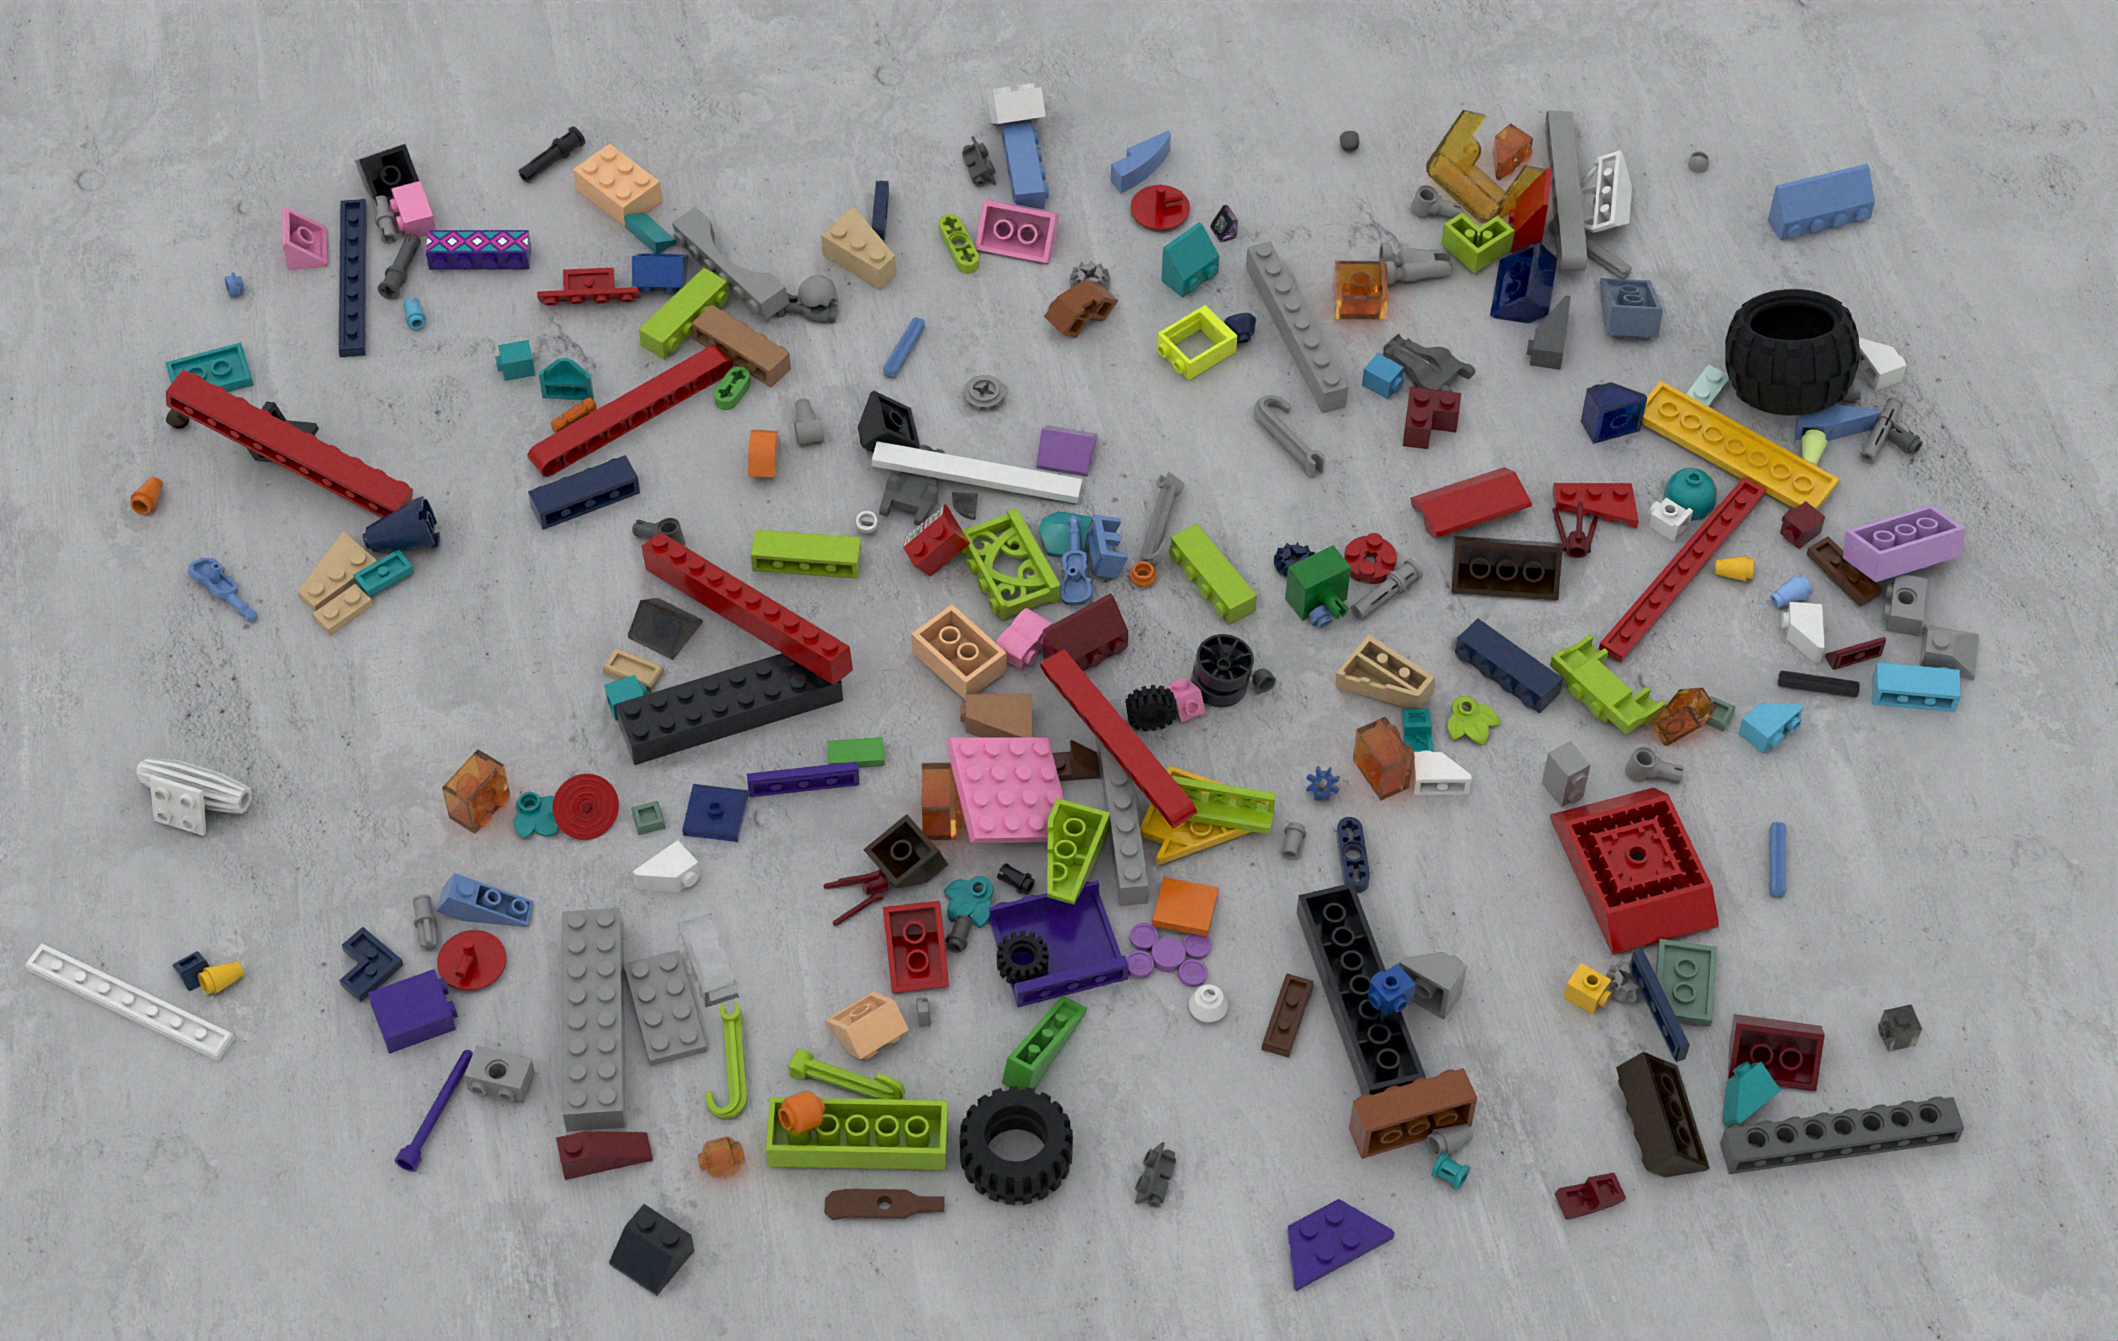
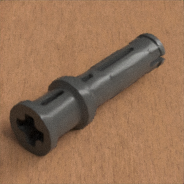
(396, 273)

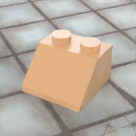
(868, 1025)

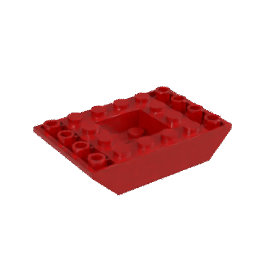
(1634, 899)

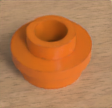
(1142, 568)

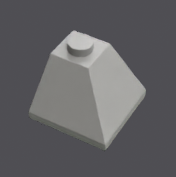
(1949, 649)

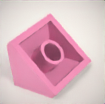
(303, 241)

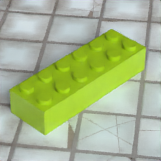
(864, 1136)

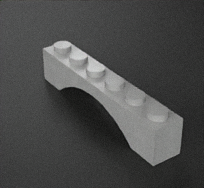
(760, 290)

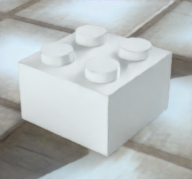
(1016, 104)

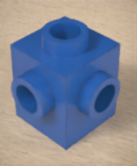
(1391, 990)

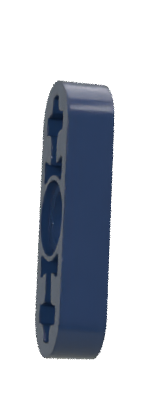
(880, 208)
(1358, 844)

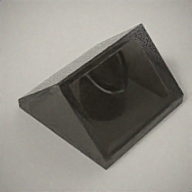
(662, 627)

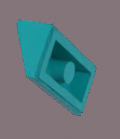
(648, 232)

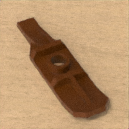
(866, 1202)

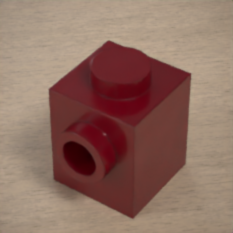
(1802, 524)

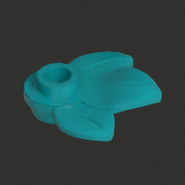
(535, 819)
(969, 903)

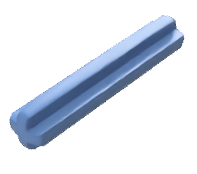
(903, 347)
(1777, 859)

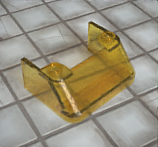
(1455, 171)

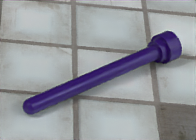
(409, 1157)

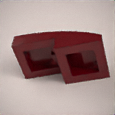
(1590, 1197)

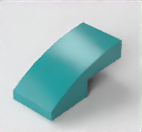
(1417, 729)

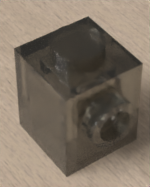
(1899, 1028)

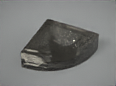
(965, 504)

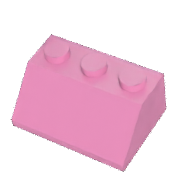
(1017, 230)

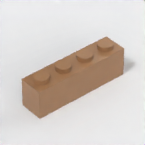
(742, 345)

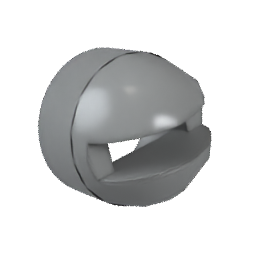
(1698, 162)

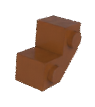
(1077, 305)

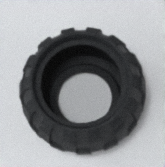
(1792, 352)

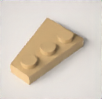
(335, 572)

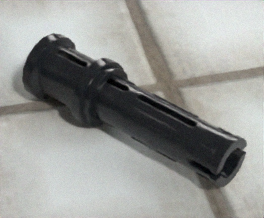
(559, 149)

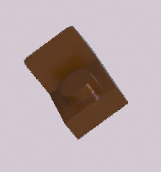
(1077, 764)

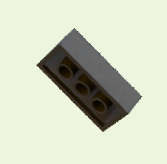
(1506, 567)
(1661, 1116)

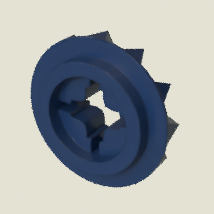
(1283, 560)

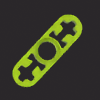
(957, 253)

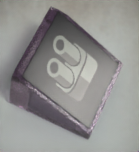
(1225, 224)

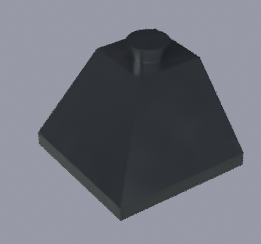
(386, 171)
(886, 422)

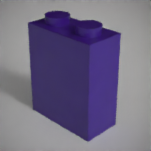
(413, 1010)

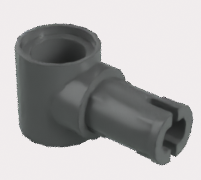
(668, 526)

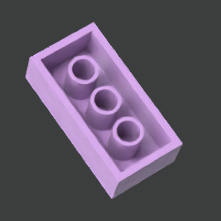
(1903, 543)

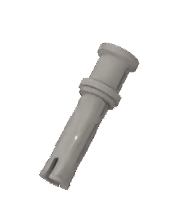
(1395, 583)

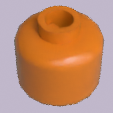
(801, 1112)

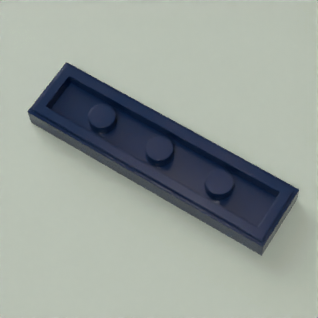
(1659, 1005)

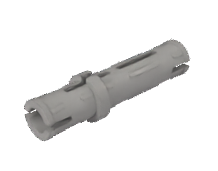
(1885, 422)

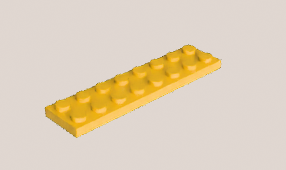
(1736, 448)

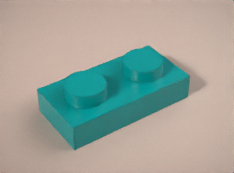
(383, 573)

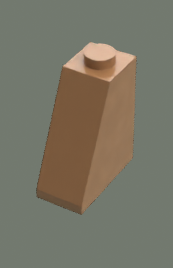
(998, 715)

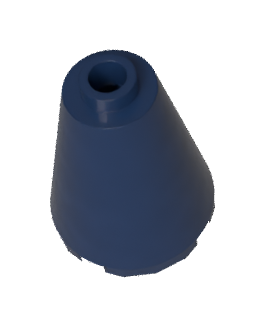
(404, 529)

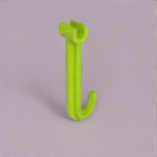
(735, 1066)
(882, 1087)

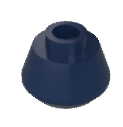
(1242, 325)

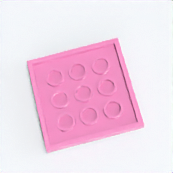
(1005, 787)

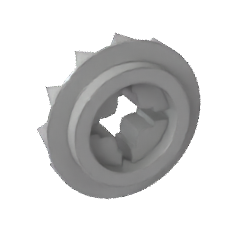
(1100, 274)
(979, 385)
(1628, 992)

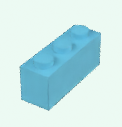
(1916, 687)

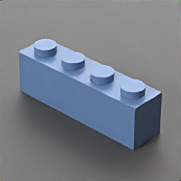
(1023, 164)

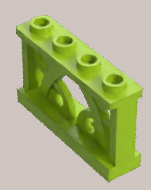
(1016, 533)

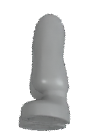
(1414, 263)

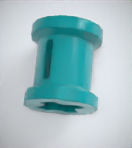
(1450, 1171)

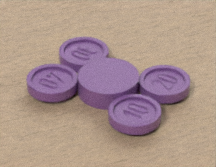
(1168, 955)

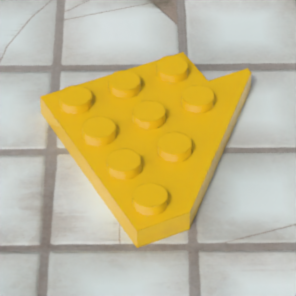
(1188, 836)

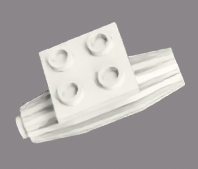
(185, 790)

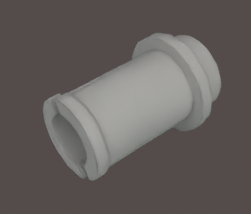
(1294, 834)

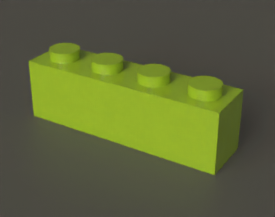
(674, 320)
(806, 554)
(1212, 574)

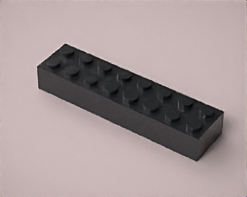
(721, 706)
(1346, 962)

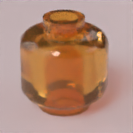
(721, 1157)

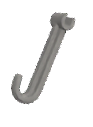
(1286, 436)
(1169, 489)

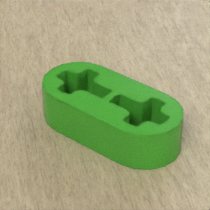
(728, 386)

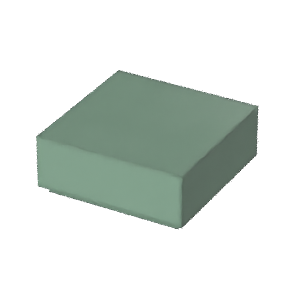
(1722, 714)
(648, 817)

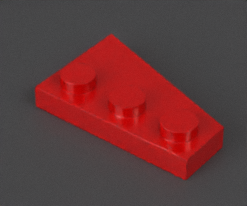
(1608, 500)

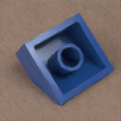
(659, 271)

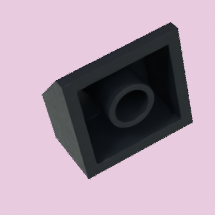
(651, 1249)

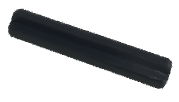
(1818, 683)

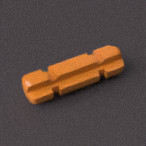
(573, 414)

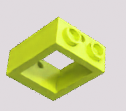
(1213, 327)

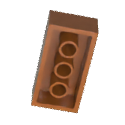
(1411, 1112)

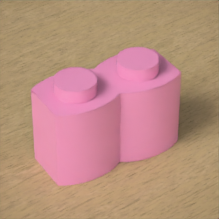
(1023, 638)

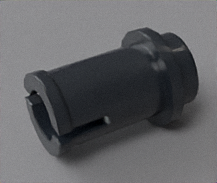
(1017, 879)

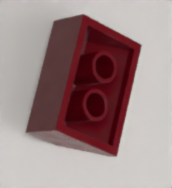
(1088, 634)
(1785, 1048)

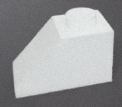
(1880, 364)
(1805, 628)
(1438, 775)
(668, 870)

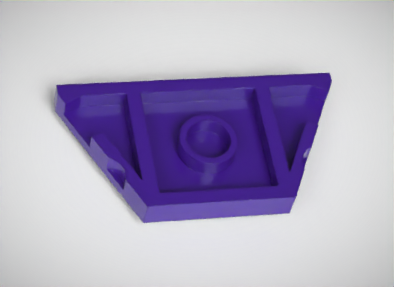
(1331, 1240)

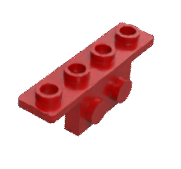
(586, 285)

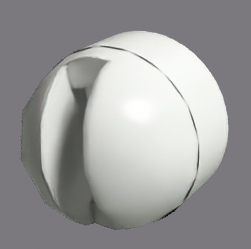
(866, 518)

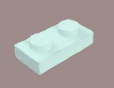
(1709, 385)

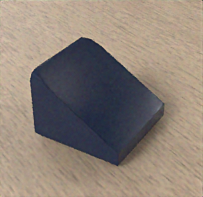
(189, 968)

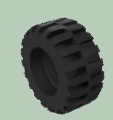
(1016, 1179)

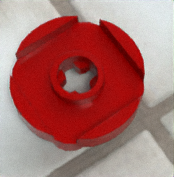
(1375, 547)

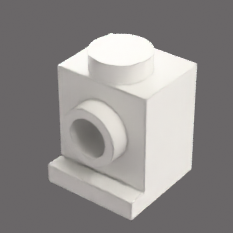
(1669, 519)

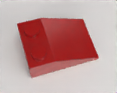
(1531, 212)
(916, 946)

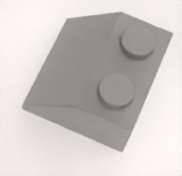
(1437, 980)

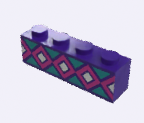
(478, 249)

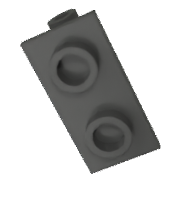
(983, 169)
(1149, 1185)

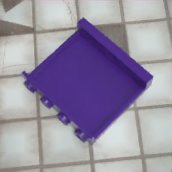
(1077, 938)

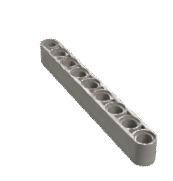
(1566, 191)

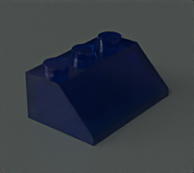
(1524, 285)

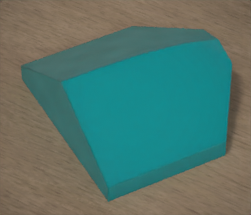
(565, 381)
(1055, 532)

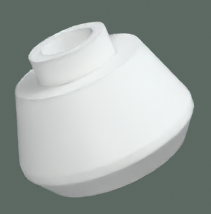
(1208, 1003)

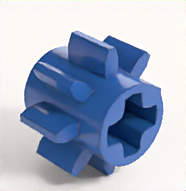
(1330, 787)

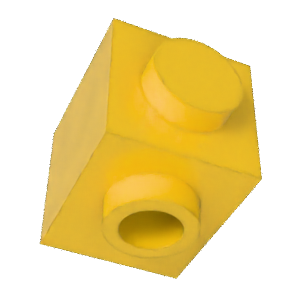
(1588, 989)

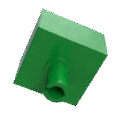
(1318, 582)

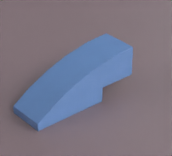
(1140, 162)

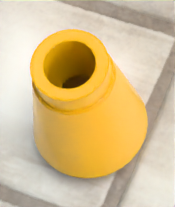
(1737, 568)
(218, 977)

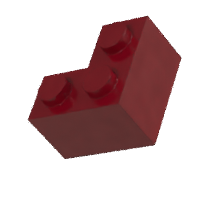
(1429, 411)

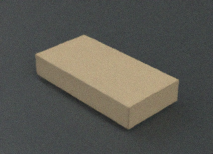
(625, 664)

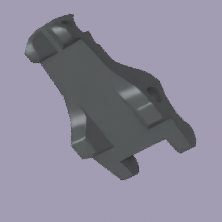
(1427, 366)
(911, 493)

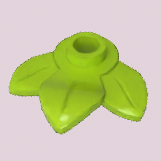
(1473, 723)

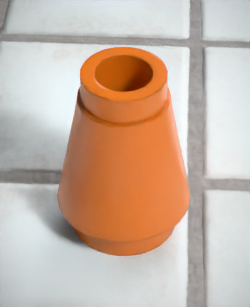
(146, 496)

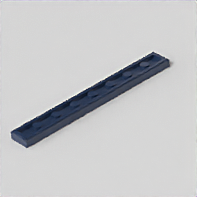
(352, 278)

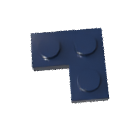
(374, 964)

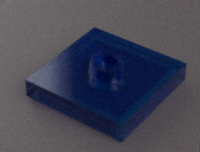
(715, 812)

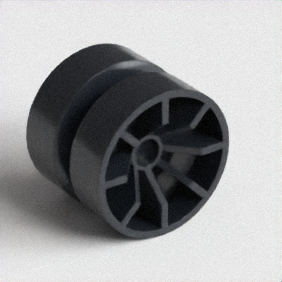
(1222, 669)

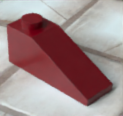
(601, 1151)

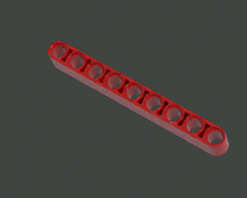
(629, 411)
(1118, 739)

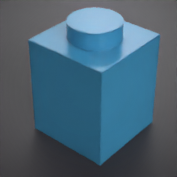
(1383, 376)

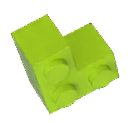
(1477, 245)

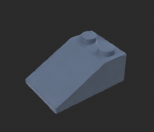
(1630, 308)

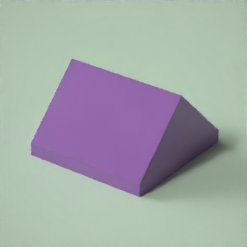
(1066, 450)

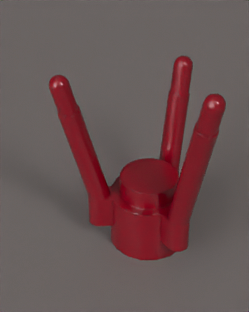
(1576, 544)
(871, 883)

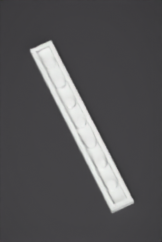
(976, 472)
(130, 1002)

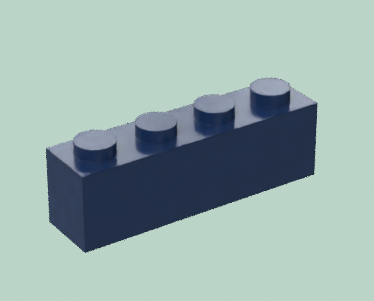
(584, 492)
(1508, 665)

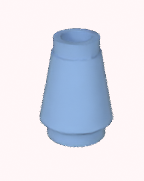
(1793, 590)

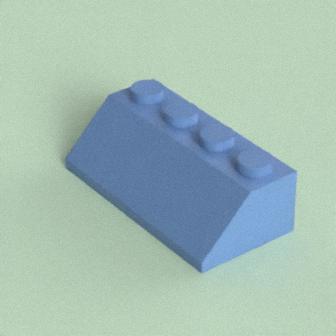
(1822, 202)

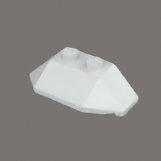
(1606, 194)

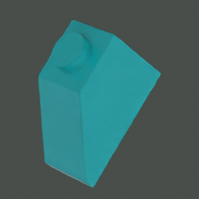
(1747, 1092)

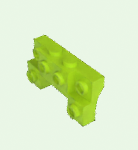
(1601, 689)

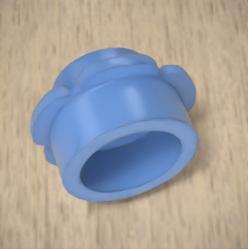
(234, 284)
(1320, 616)

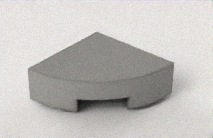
(923, 1011)

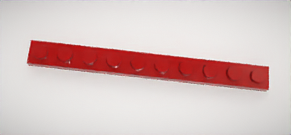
(1682, 569)

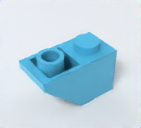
(1769, 723)

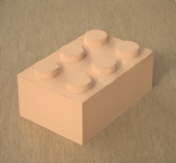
(617, 184)
(959, 652)

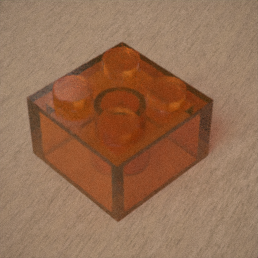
(1360, 290)
(1383, 758)
(476, 791)
(940, 802)

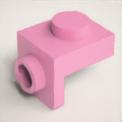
(1187, 699)

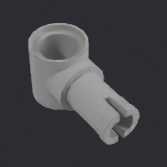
(1429, 202)
(807, 427)
(1646, 764)

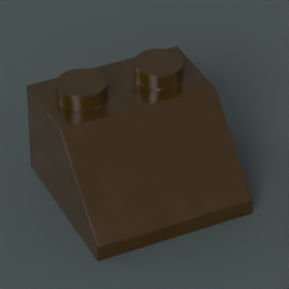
(906, 854)

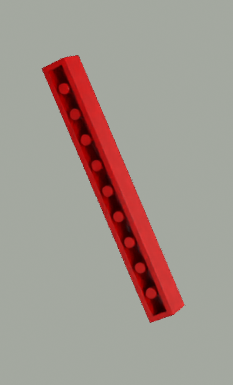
(286, 445)
(748, 608)

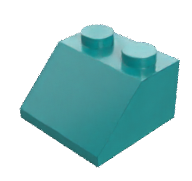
(1189, 261)

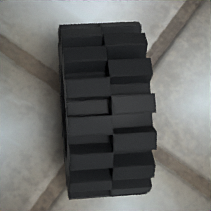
(1151, 708)
(1022, 944)

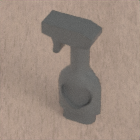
(816, 313)

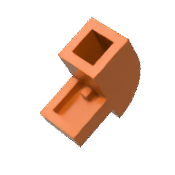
(763, 453)

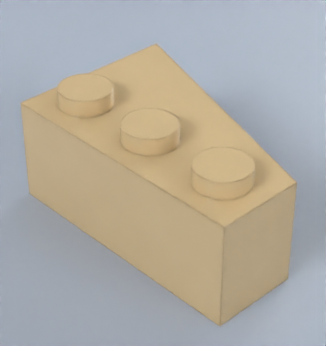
(859, 249)
(1385, 676)

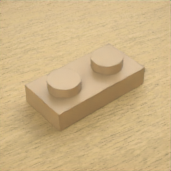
(342, 609)

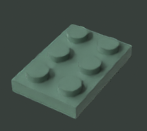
(1688, 979)

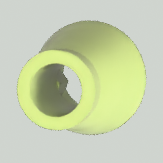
(1813, 446)

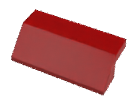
(1471, 501)

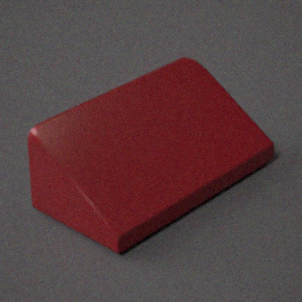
(1856, 653)

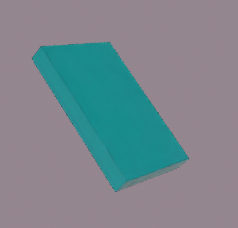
(220, 367)

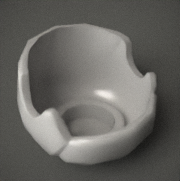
(817, 291)

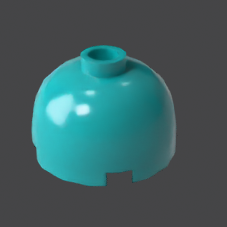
(1692, 490)

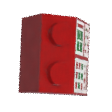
(935, 541)

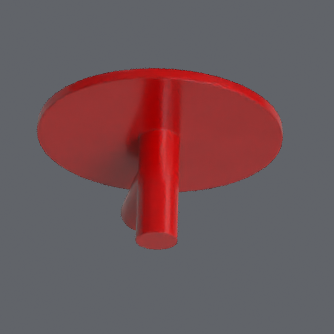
(1160, 207)
(585, 806)
(471, 960)

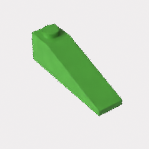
(1042, 1045)

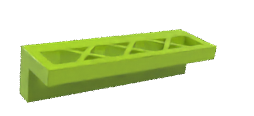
(1228, 812)

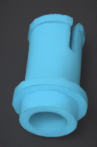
(415, 317)

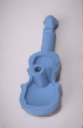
(210, 573)
(1075, 587)

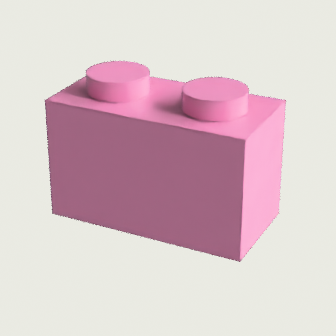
(412, 209)

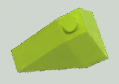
(1073, 847)

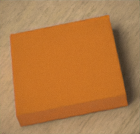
(1185, 906)

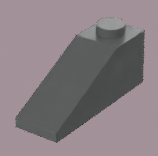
(1549, 338)

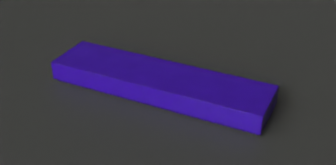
(803, 779)

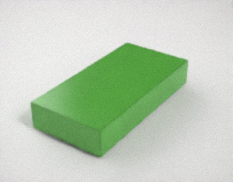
(865, 751)

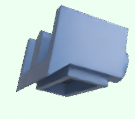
(1101, 542)

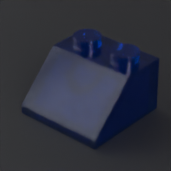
(1612, 411)

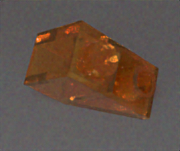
(1510, 149)
(1683, 715)

